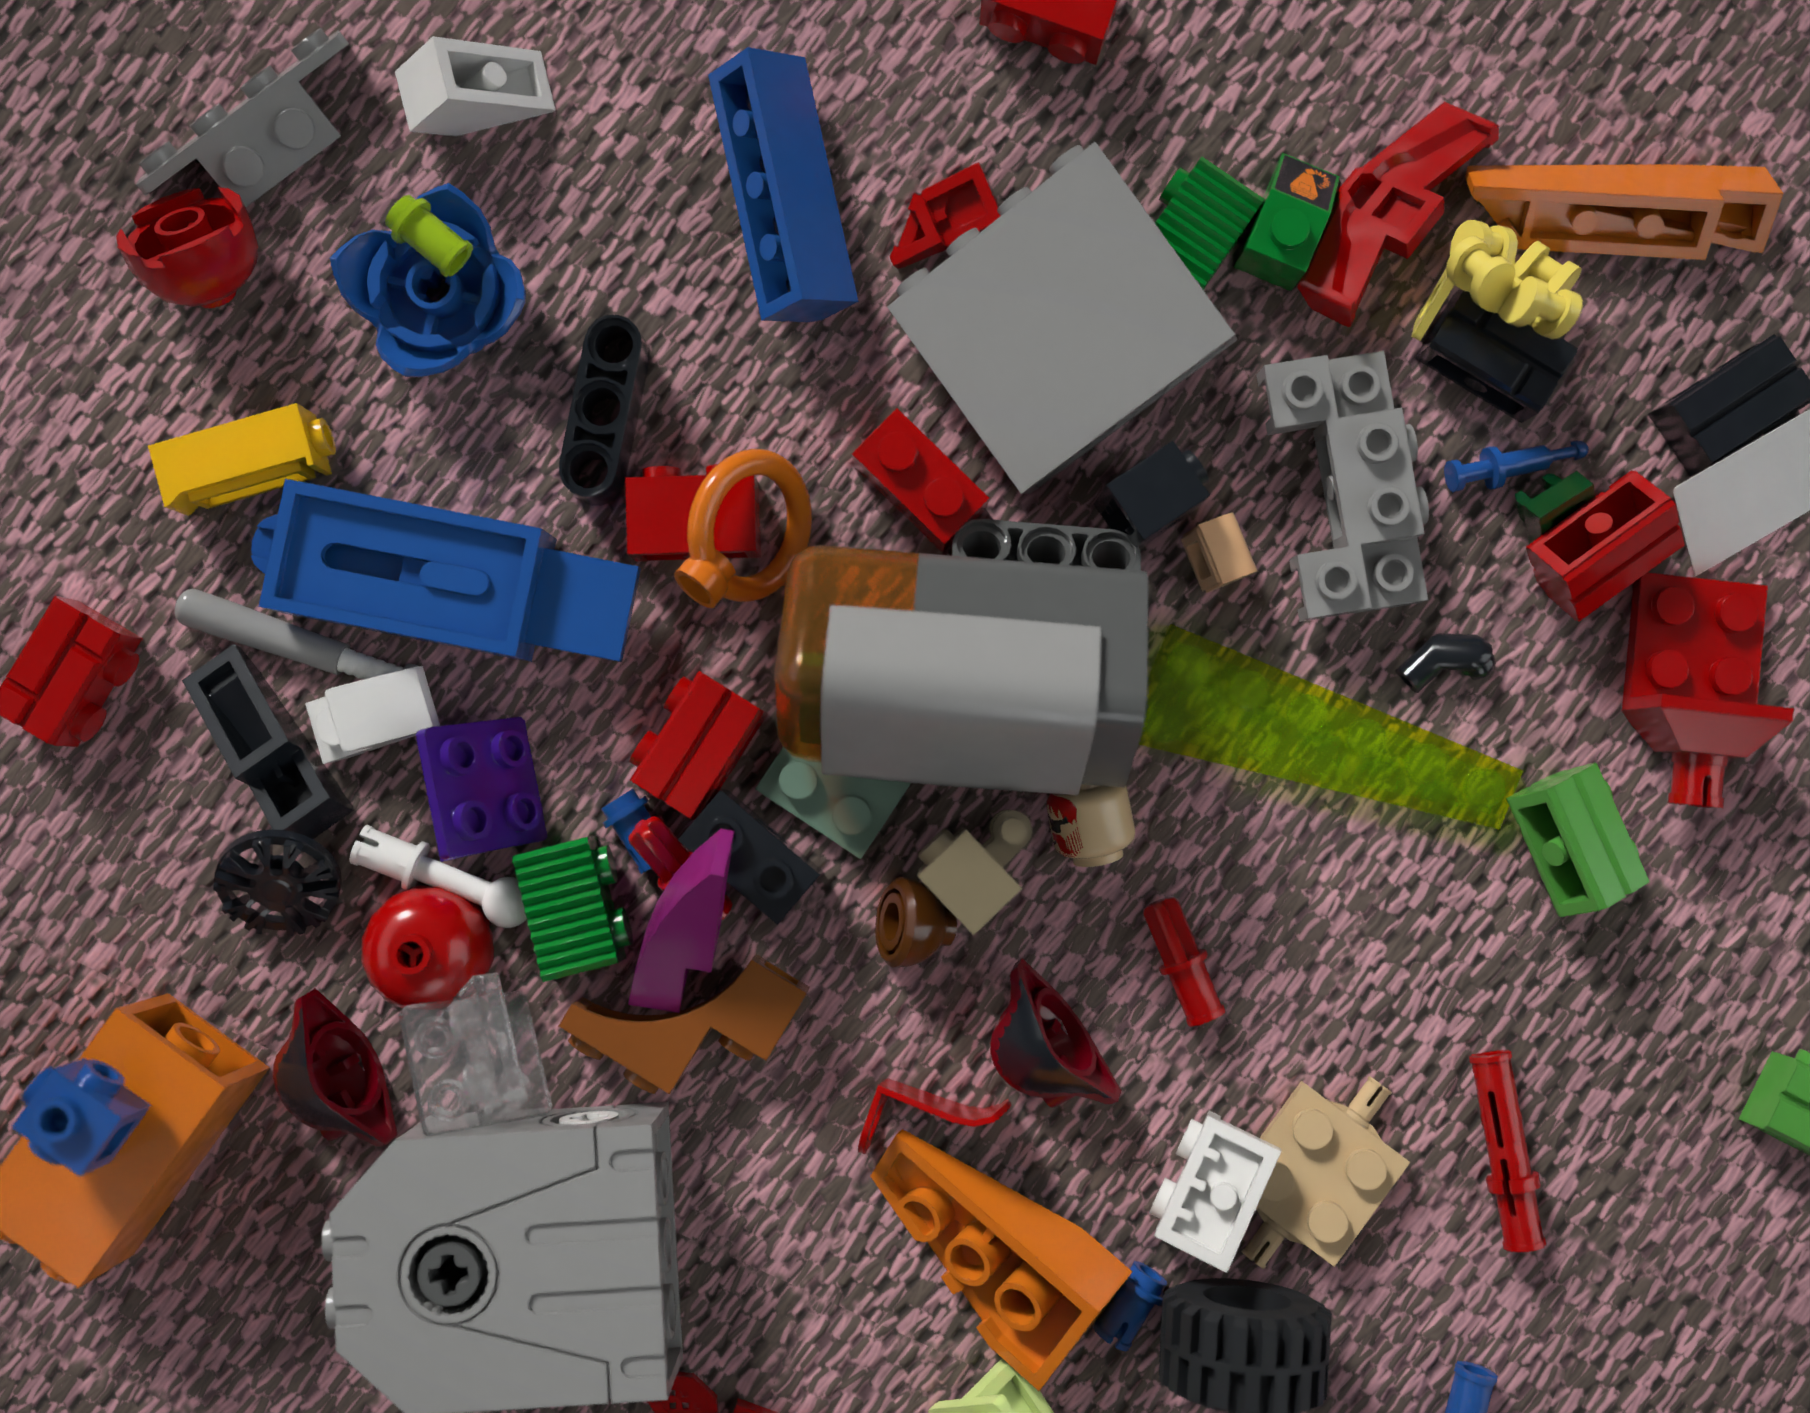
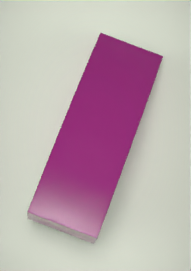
(683, 927)

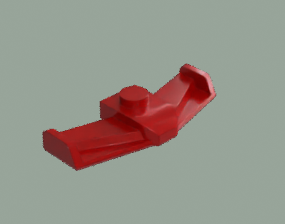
(1389, 207)

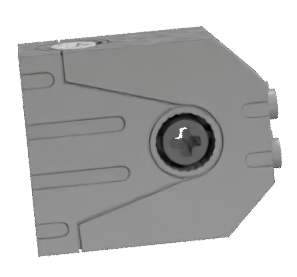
(513, 1264)

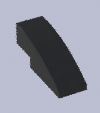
(265, 745)

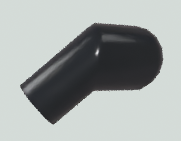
(1442, 651)

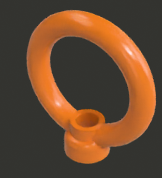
(707, 573)

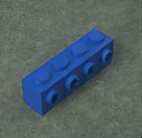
(774, 127)

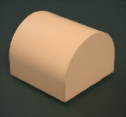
(1218, 552)

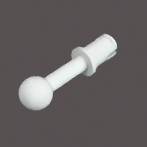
(410, 864)

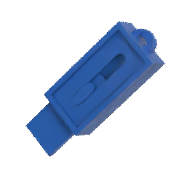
(438, 576)

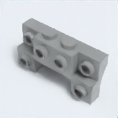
(1365, 478)

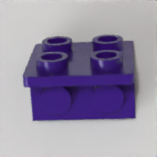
(481, 786)

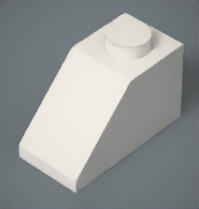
(471, 86)

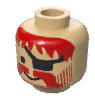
(1092, 824)

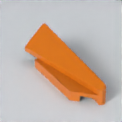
(1630, 207)

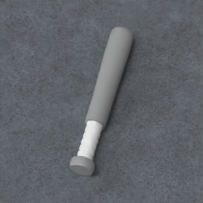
(275, 636)

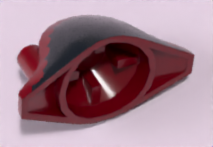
(1038, 1055)
(322, 1078)

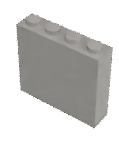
(1060, 318)

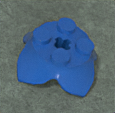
(390, 284)

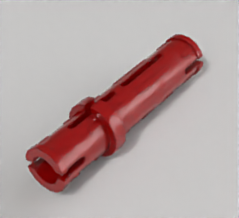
(1507, 1152)

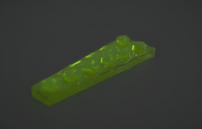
(1275, 724)

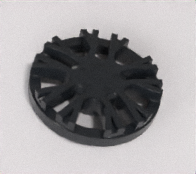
(277, 882)

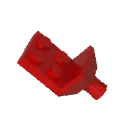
(1698, 678)

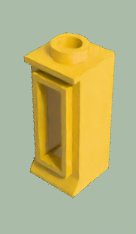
(241, 458)

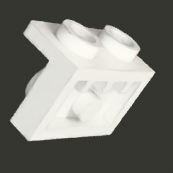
(1215, 1191)

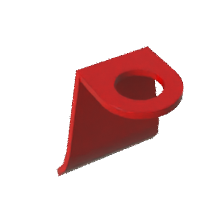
(927, 1102)

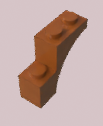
(660, 1047)

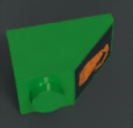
(1288, 223)

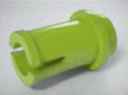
(427, 234)

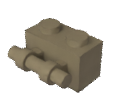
(972, 875)

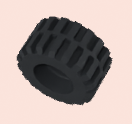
(1244, 1346)

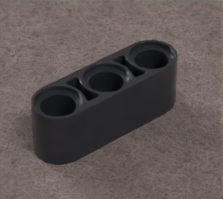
(596, 382)

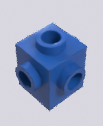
(79, 1115)

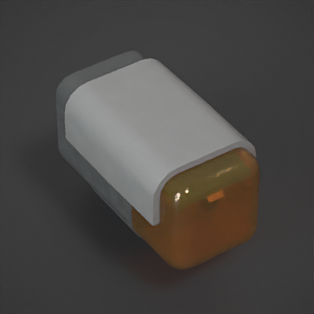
(971, 666)

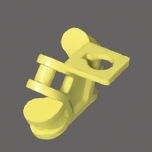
(1522, 293)

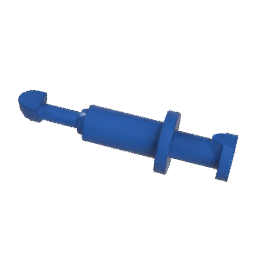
(1497, 466)

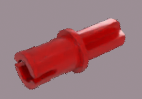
(662, 852)
(1183, 961)

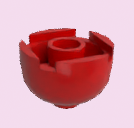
(192, 247)
(450, 935)

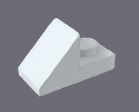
(371, 713)

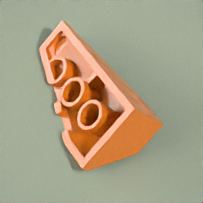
(1016, 1262)

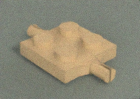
(1327, 1173)

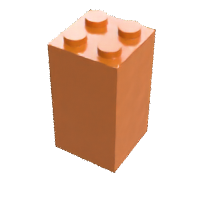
(194, 1089)

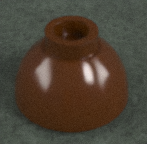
(911, 923)

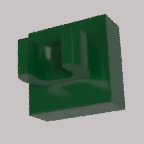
(1553, 504)

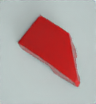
(945, 214)

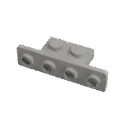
(262, 135)

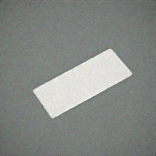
(1746, 494)

